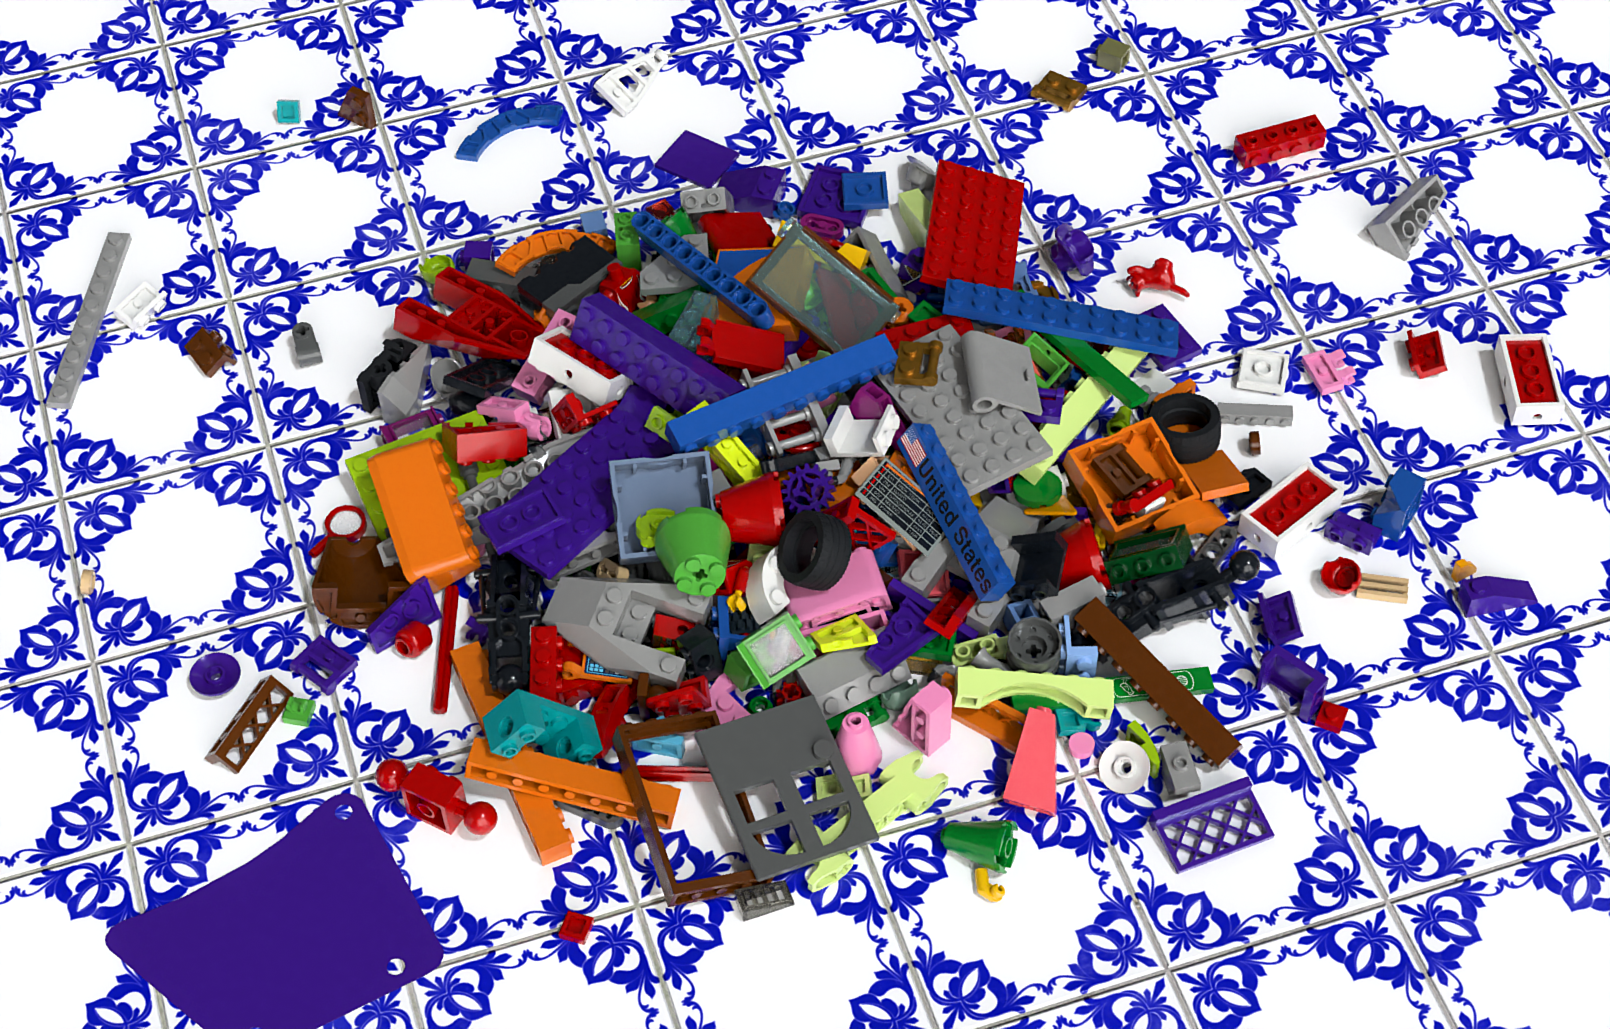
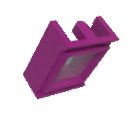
(410, 425)

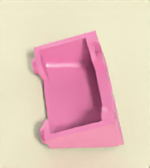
(857, 590)

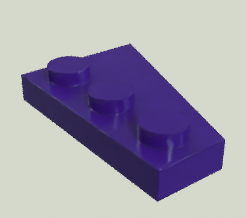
(413, 605)
(900, 638)

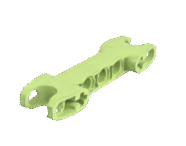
(899, 792)

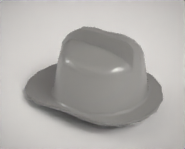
(920, 175)

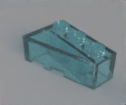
(684, 331)

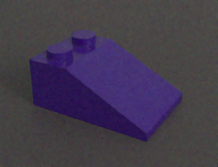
(755, 188)

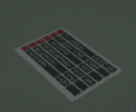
(901, 506)

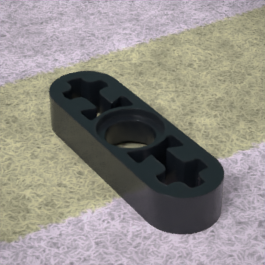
(787, 461)

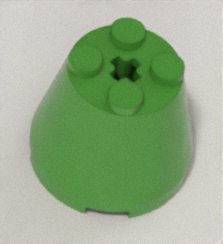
(694, 550)

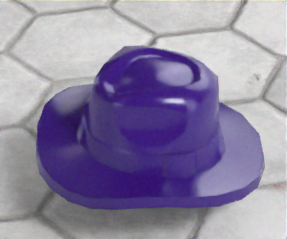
(1072, 250)

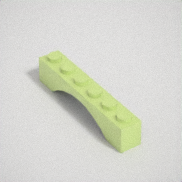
(1084, 695)

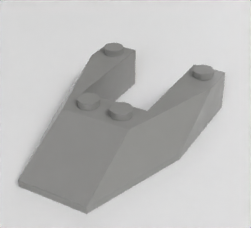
(1002, 522)
(612, 617)

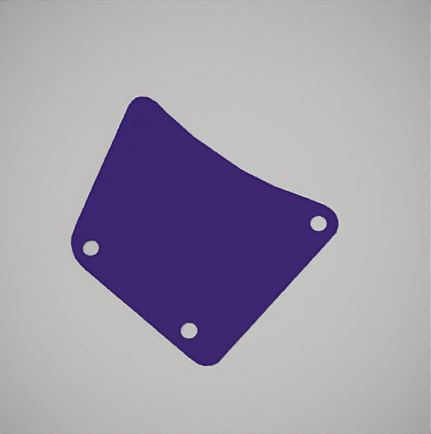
(289, 932)

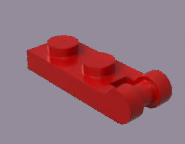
(1143, 496)

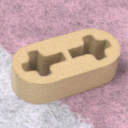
(611, 569)

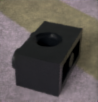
(701, 653)

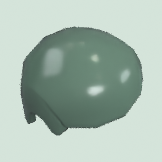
(899, 696)

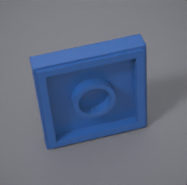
(865, 191)

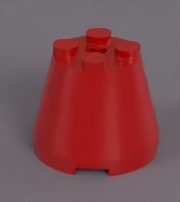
(754, 510)
(1082, 556)

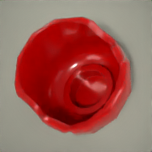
(1341, 575)

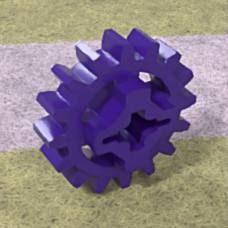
(818, 486)

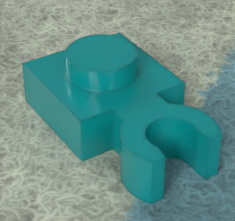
(1070, 722)

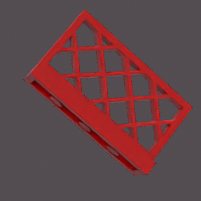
(848, 511)

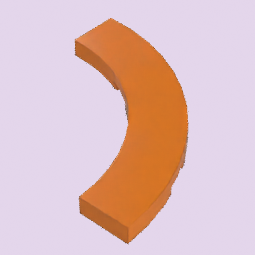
(545, 244)

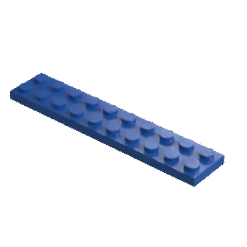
(1061, 317)

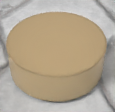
(87, 582)

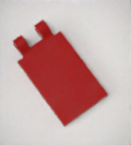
(741, 345)

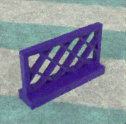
(1198, 806)

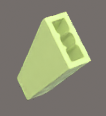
(915, 212)

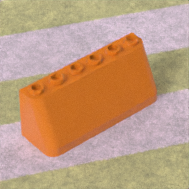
(424, 513)

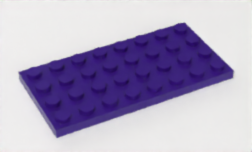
(582, 488)

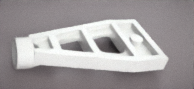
(618, 94)

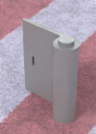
(999, 373)

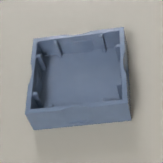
(653, 483)

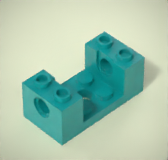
(533, 719)

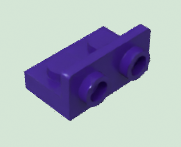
(1352, 532)

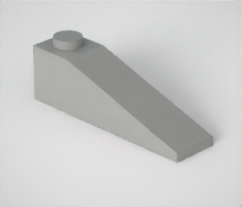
(404, 390)

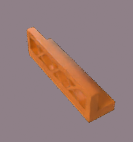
(997, 726)

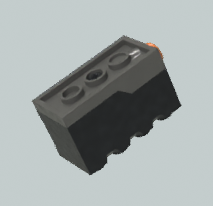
(565, 281)

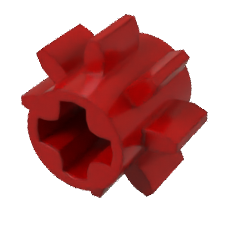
(789, 690)

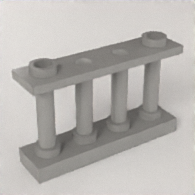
(811, 413)

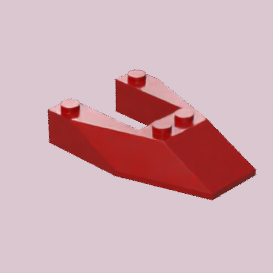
(482, 324)

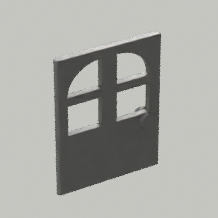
(773, 749)

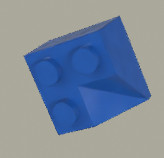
(1399, 503)

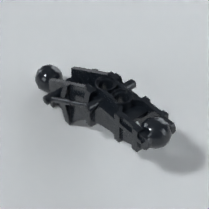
(1187, 596)
(524, 601)

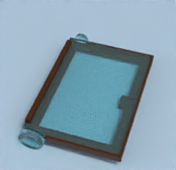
(821, 290)

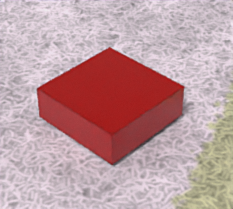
(576, 927)

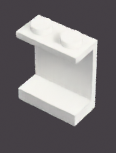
(860, 437)

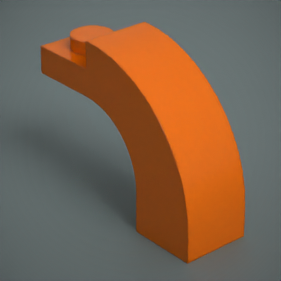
(1197, 516)

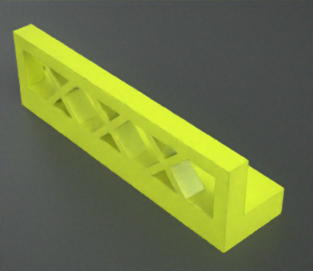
(732, 457)

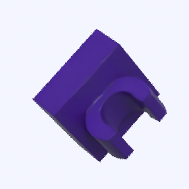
(477, 629)

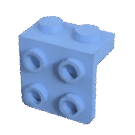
(1076, 659)

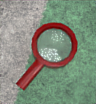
(342, 522)

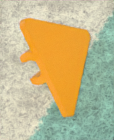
(1060, 508)

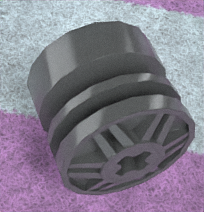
(1034, 638)

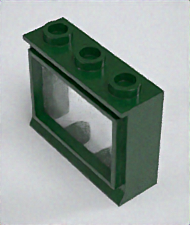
(1149, 554)

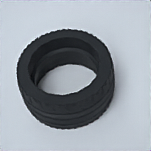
(1193, 410)
(830, 557)

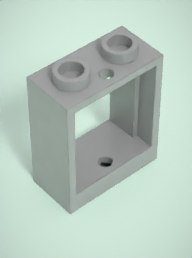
(705, 201)

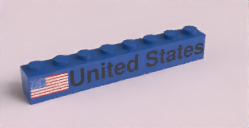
(956, 512)

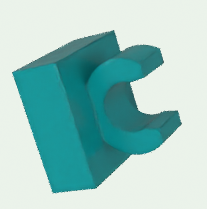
(288, 111)

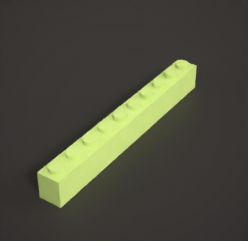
(1080, 408)

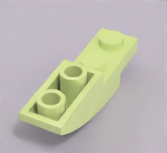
(966, 651)

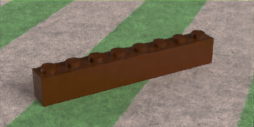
(1158, 682)

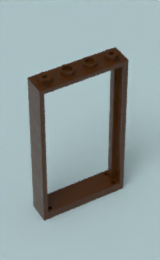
(675, 892)

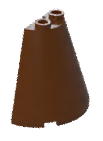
(354, 584)

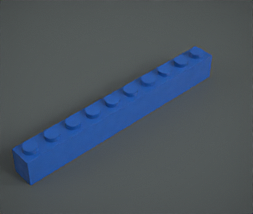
(781, 395)

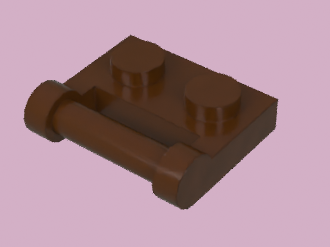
(1117, 474)

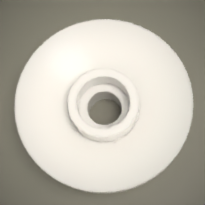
(1113, 762)

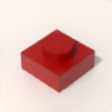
(1331, 717)

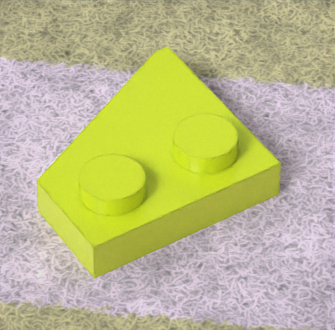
(844, 634)

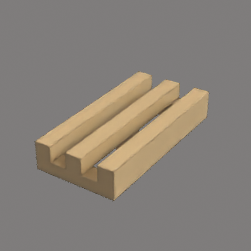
(1382, 585)

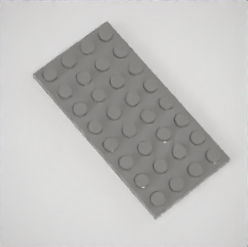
(979, 445)

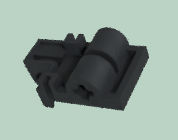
(375, 374)

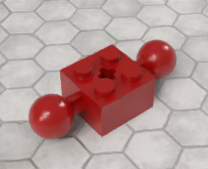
(435, 797)

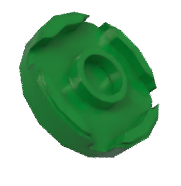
(1044, 492)

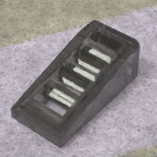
(756, 910)

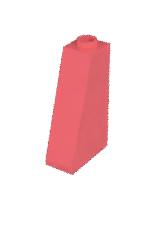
(1034, 768)

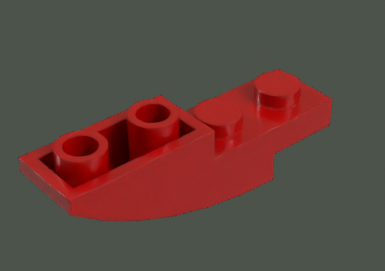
(610, 709)

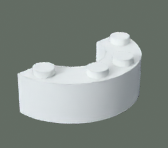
(766, 587)

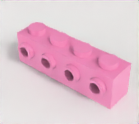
(533, 383)

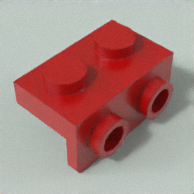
(1426, 354)

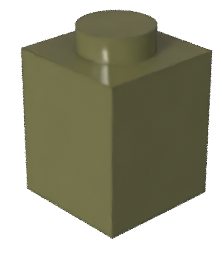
(1113, 55)

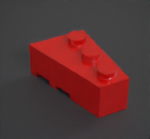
(484, 443)

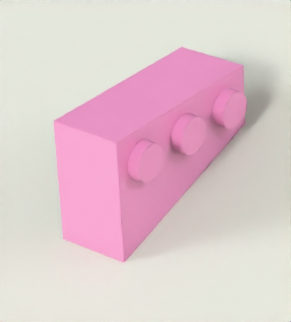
(927, 718)

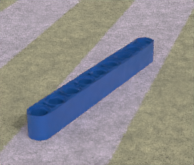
(703, 270)

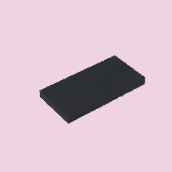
(483, 377)

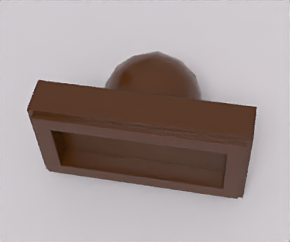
(645, 691)

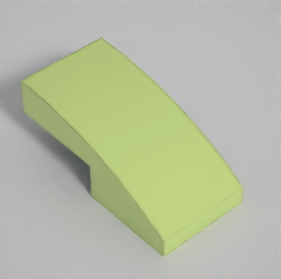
(828, 786)

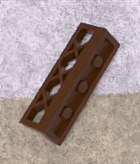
(240, 722)

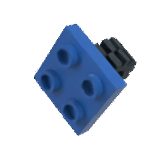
(730, 627)

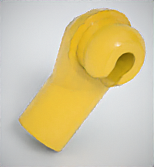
(986, 889)

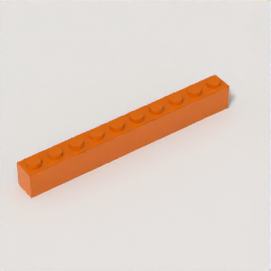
(537, 813)

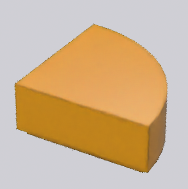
(1462, 570)

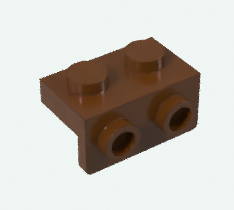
(209, 351)

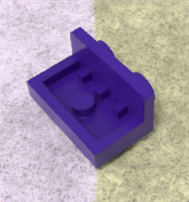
(1279, 617)

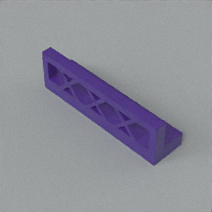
(897, 593)

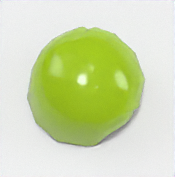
(434, 266)

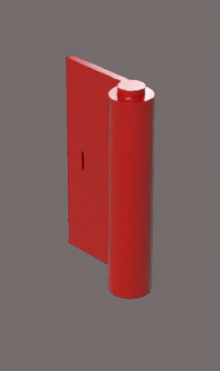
(736, 230)

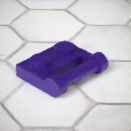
(1051, 408)
(327, 657)

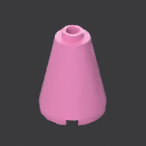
(858, 744)

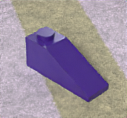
(1493, 594)

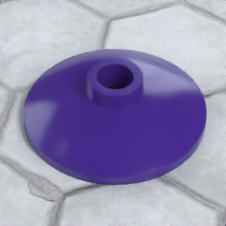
(211, 667)

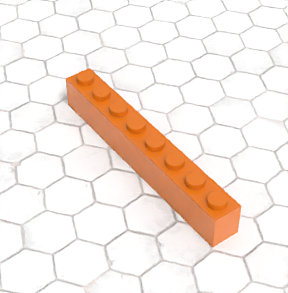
(568, 782)

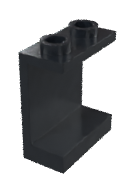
(1038, 565)

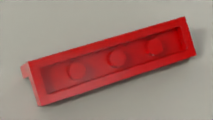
(956, 616)

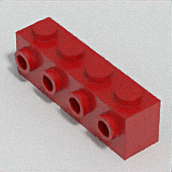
(1279, 141)
(546, 663)

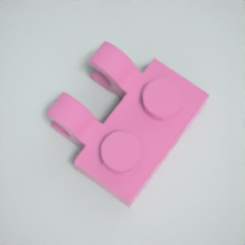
(1323, 370)

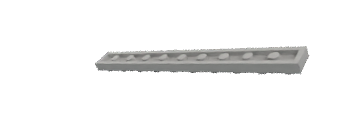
(89, 321)

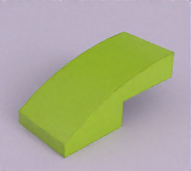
(1136, 734)

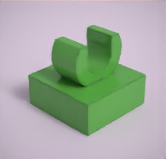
(299, 711)

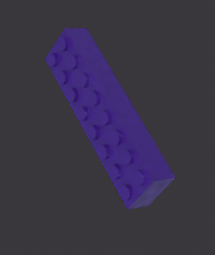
(648, 356)

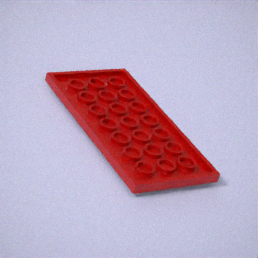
(972, 227)

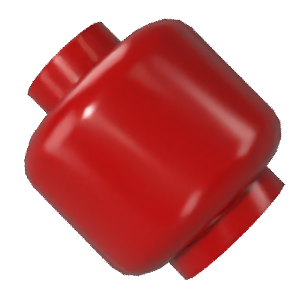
(413, 639)

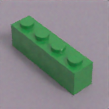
(666, 312)

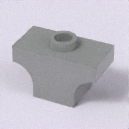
(1179, 769)

